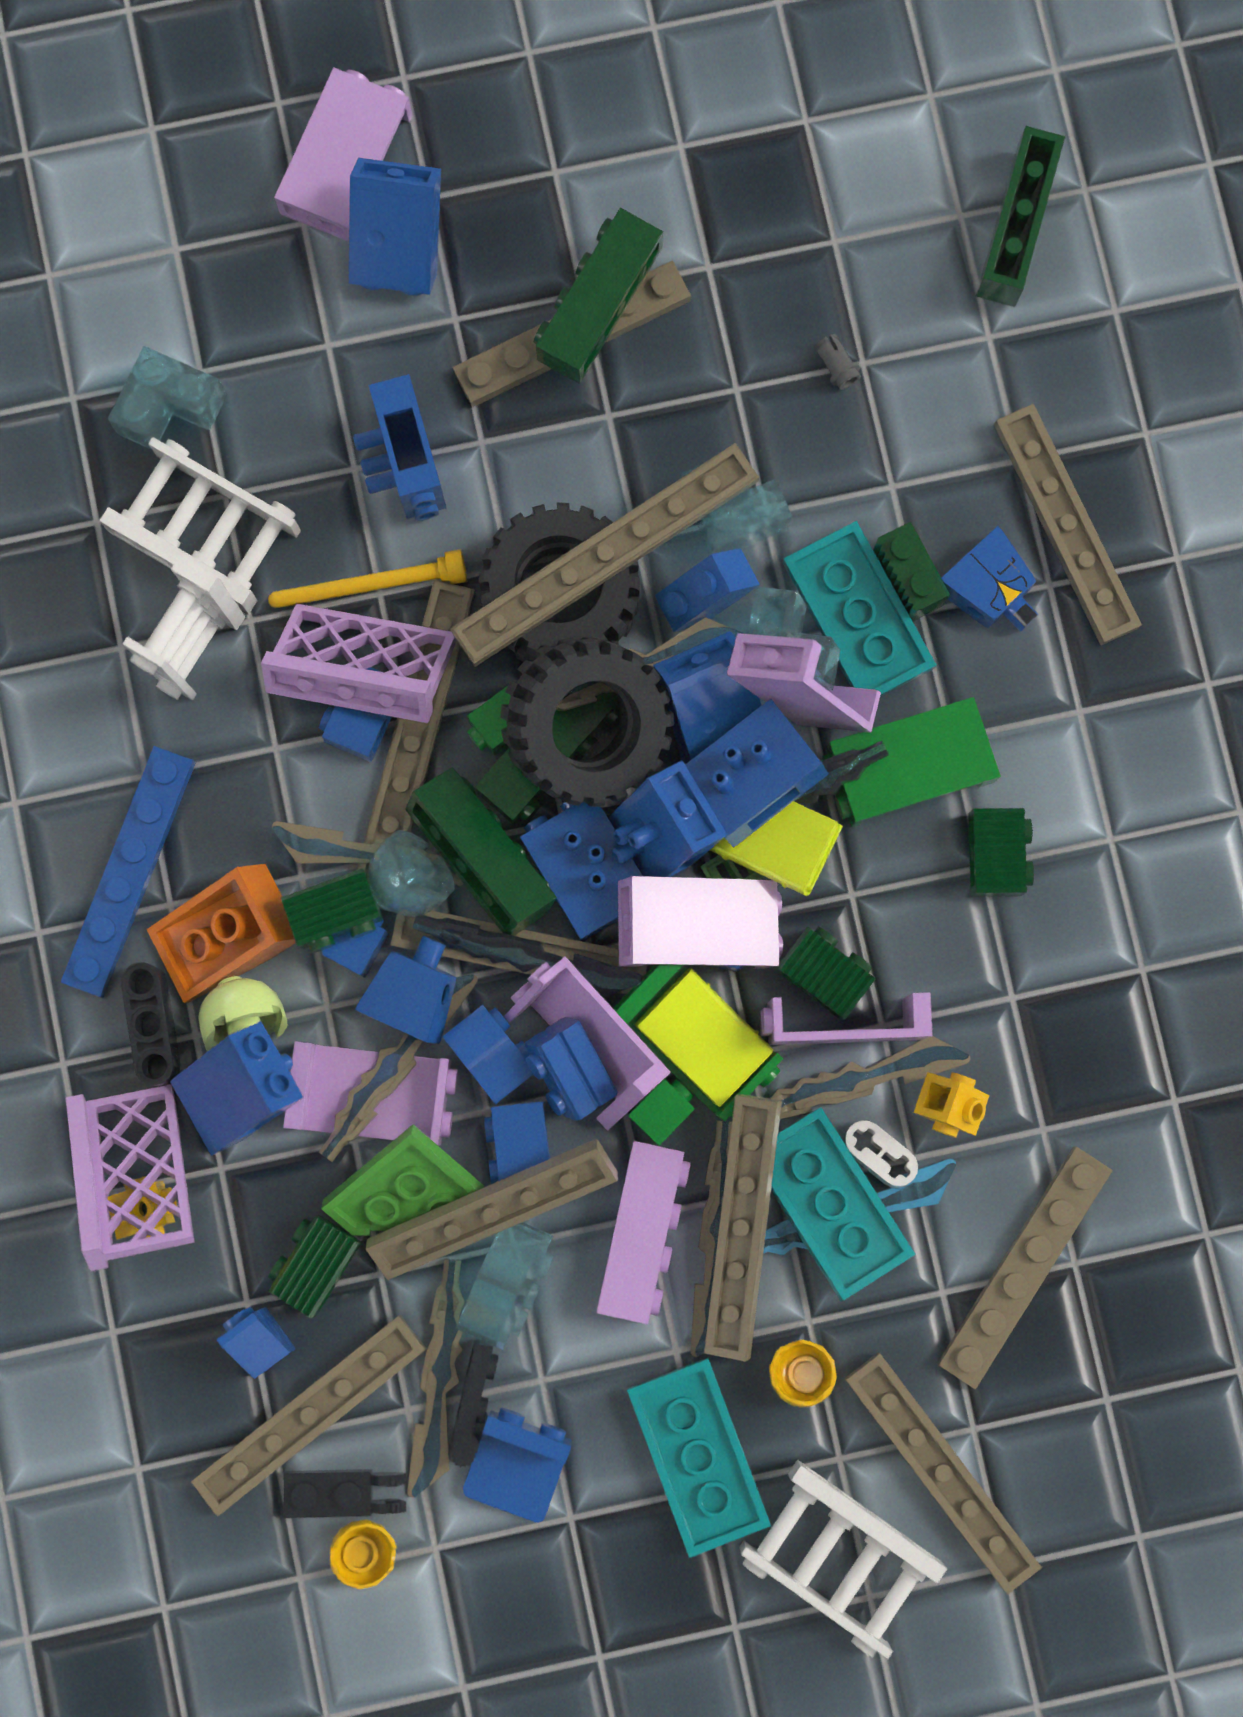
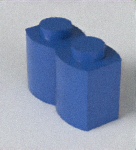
(354, 730)
(489, 1052)

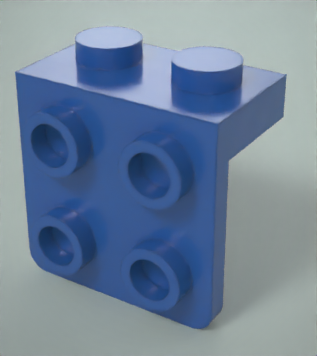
(517, 1465)

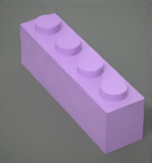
(641, 1233)

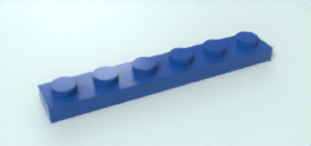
(128, 872)

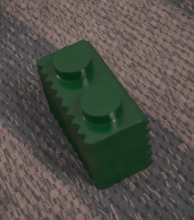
(911, 571)
(999, 852)
(332, 910)
(826, 972)
(313, 1266)

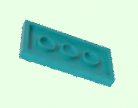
(859, 610)
(834, 1206)
(698, 1457)

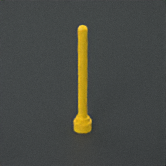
(448, 568)

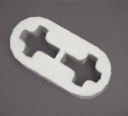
(887, 1146)

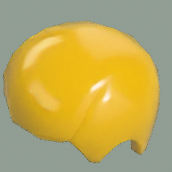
(802, 1373)
(362, 1554)

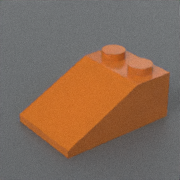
(223, 931)

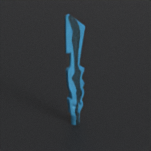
(922, 1191)

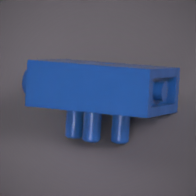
(394, 226)
(406, 449)
(703, 696)
(755, 771)
(665, 824)
(578, 864)
(237, 1088)

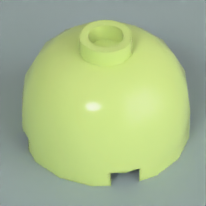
(237, 1005)

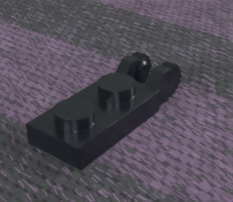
(472, 1405)
(338, 1493)

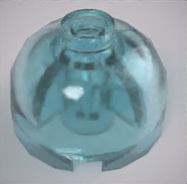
(407, 877)

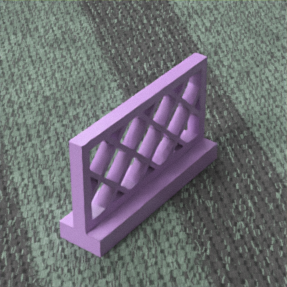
(351, 683)
(93, 1189)

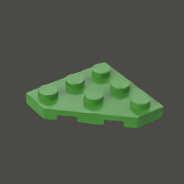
(399, 1185)

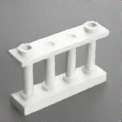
(165, 544)
(186, 628)
(880, 1540)

